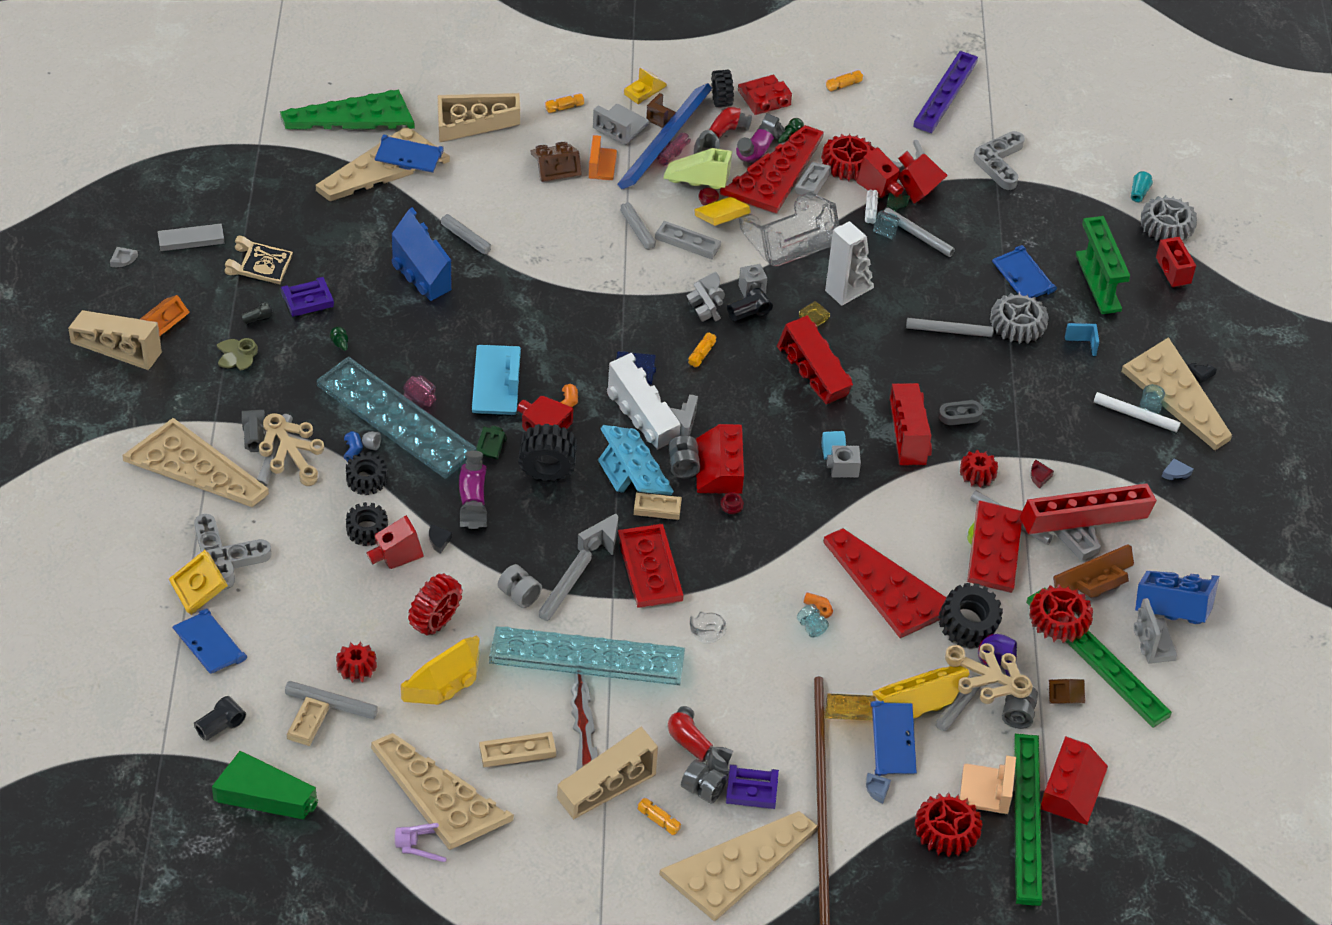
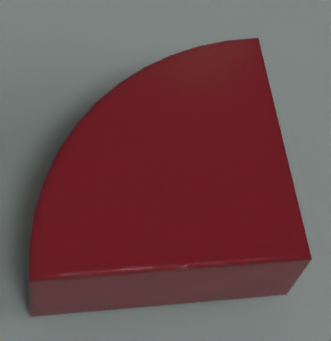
(1040, 473)

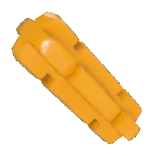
(844, 80)
(564, 103)
(702, 349)
(659, 816)

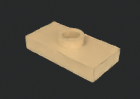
(657, 506)
(307, 721)

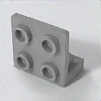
(618, 122)
(1154, 636)

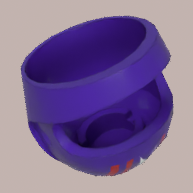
(1002, 645)

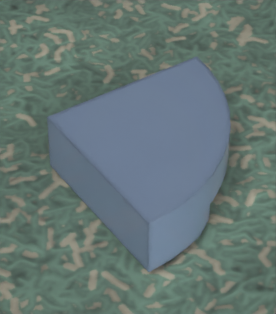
(1177, 470)
(877, 787)

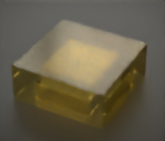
(815, 312)

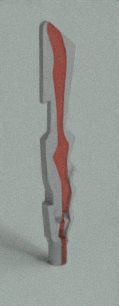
(584, 721)

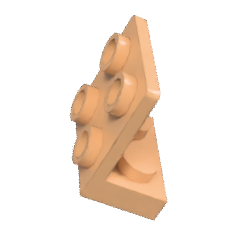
(989, 787)

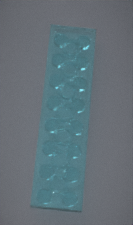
(396, 417)
(587, 655)

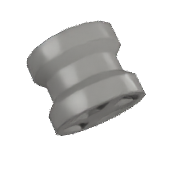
(227, 571)

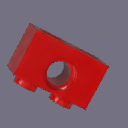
(1176, 261)

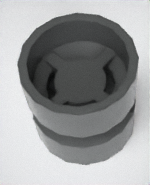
(684, 456)
(1020, 711)
(702, 780)

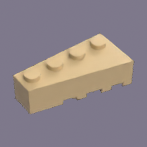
(476, 114)
(118, 337)
(609, 774)

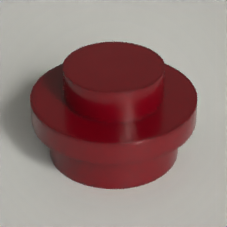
(708, 196)
(732, 503)

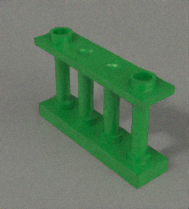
(1102, 264)

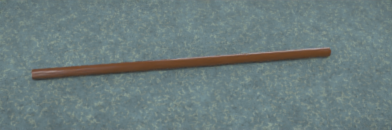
(824, 906)

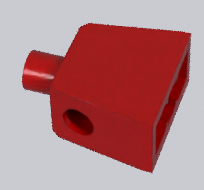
(879, 174)
(919, 175)
(545, 412)
(396, 544)

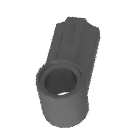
(253, 429)

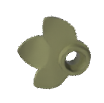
(237, 353)

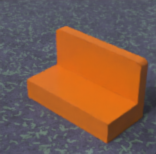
(601, 161)
(167, 313)

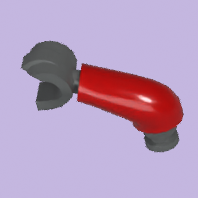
(726, 120)
(683, 730)

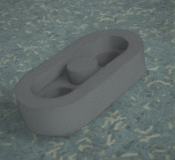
(960, 412)

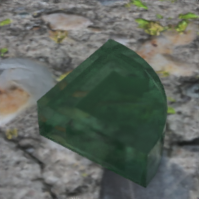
(897, 202)

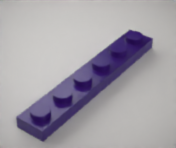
(945, 92)

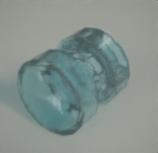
(1152, 398)
(811, 619)

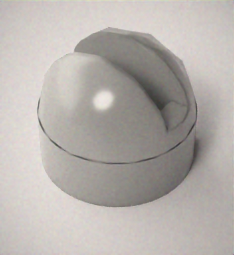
(371, 440)

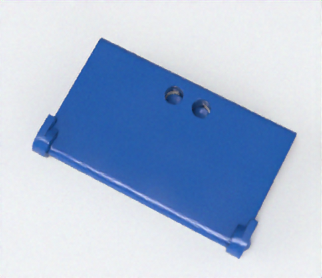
(408, 154)
(1022, 268)
(213, 644)
(891, 740)

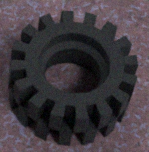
(722, 88)
(366, 483)
(362, 514)

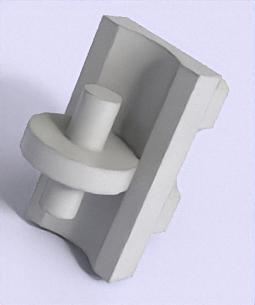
(707, 310)

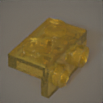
(849, 706)

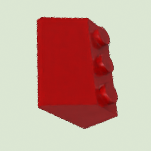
(721, 460)
(1074, 781)

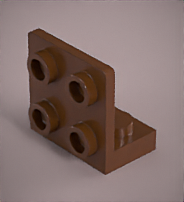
(557, 161)

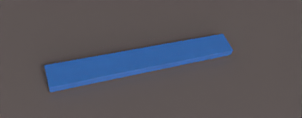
(664, 136)

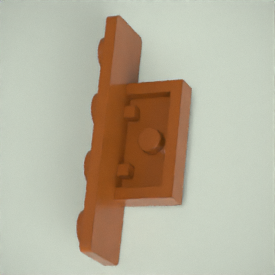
(1099, 573)

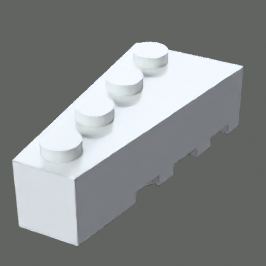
(848, 264)
(641, 402)

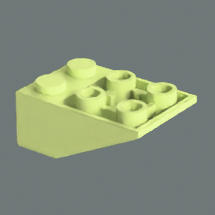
(705, 168)

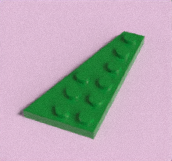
(352, 113)

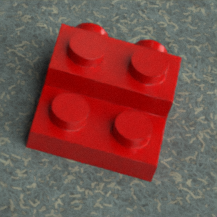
(765, 94)

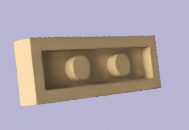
(517, 749)

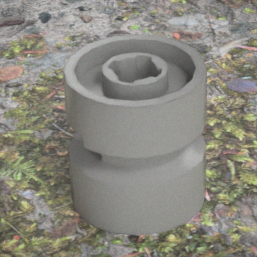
(521, 587)

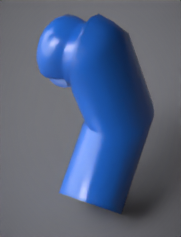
(354, 441)

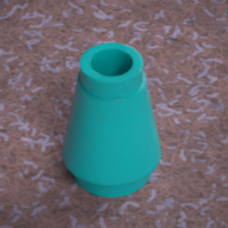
(1141, 184)

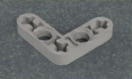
(987, 156)
(218, 552)

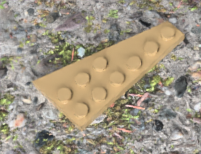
(366, 171)
(1183, 394)
(189, 459)
(439, 794)
(731, 869)

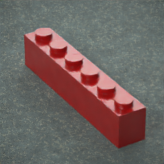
(1087, 508)

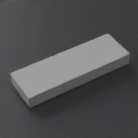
(190, 237)
(688, 240)

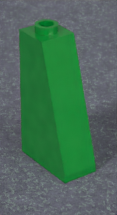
(263, 788)

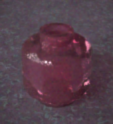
(420, 391)

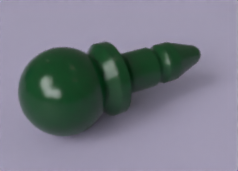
(792, 127)
(339, 337)

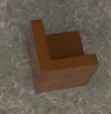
(657, 112)
(1066, 691)

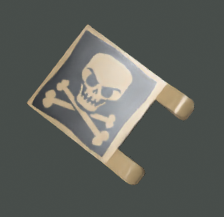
(260, 261)

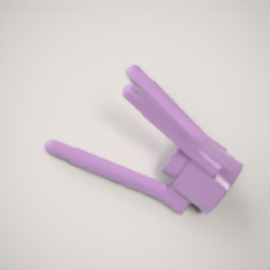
(408, 836)

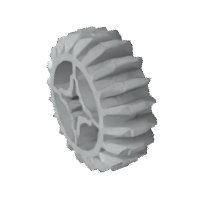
(1168, 218)
(1019, 318)

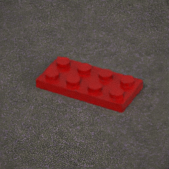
(995, 546)
(650, 565)

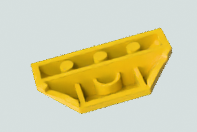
(444, 674)
(925, 691)

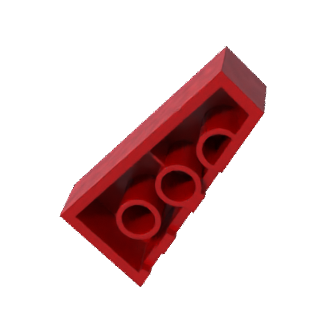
(815, 359)
(910, 424)

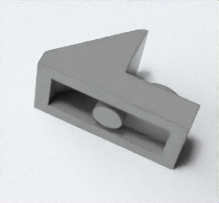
(686, 415)
(601, 533)

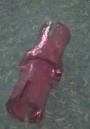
(673, 149)

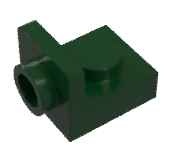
(491, 441)

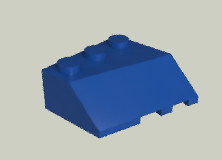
(420, 258)
(1178, 596)

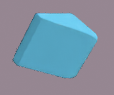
(830, 439)

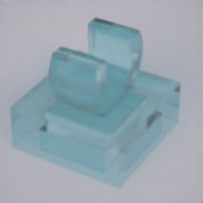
(886, 224)

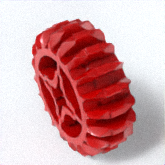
(845, 155)
(435, 604)
(1061, 608)
(944, 830)

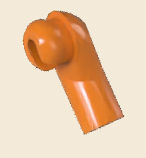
(570, 394)
(821, 602)

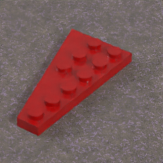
(775, 174)
(894, 592)

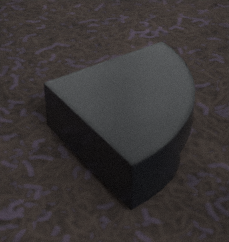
(1202, 372)
(439, 538)

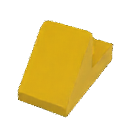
(644, 87)

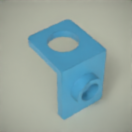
(1083, 332)

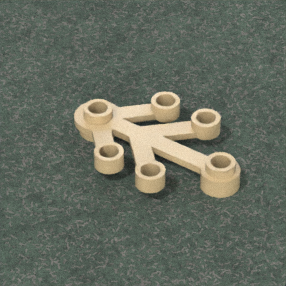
(290, 445)
(990, 674)

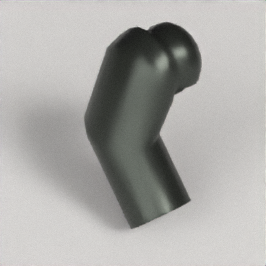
(262, 312)

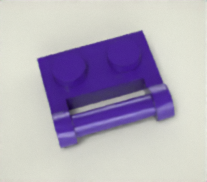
(307, 297)
(752, 792)

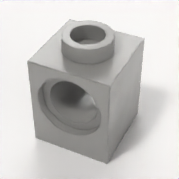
(751, 278)
(844, 461)

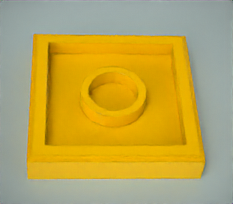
(722, 211)
(198, 582)

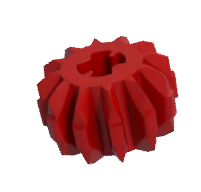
(978, 468)
(356, 662)

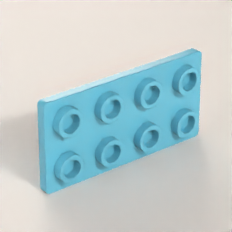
(496, 379)
(630, 461)

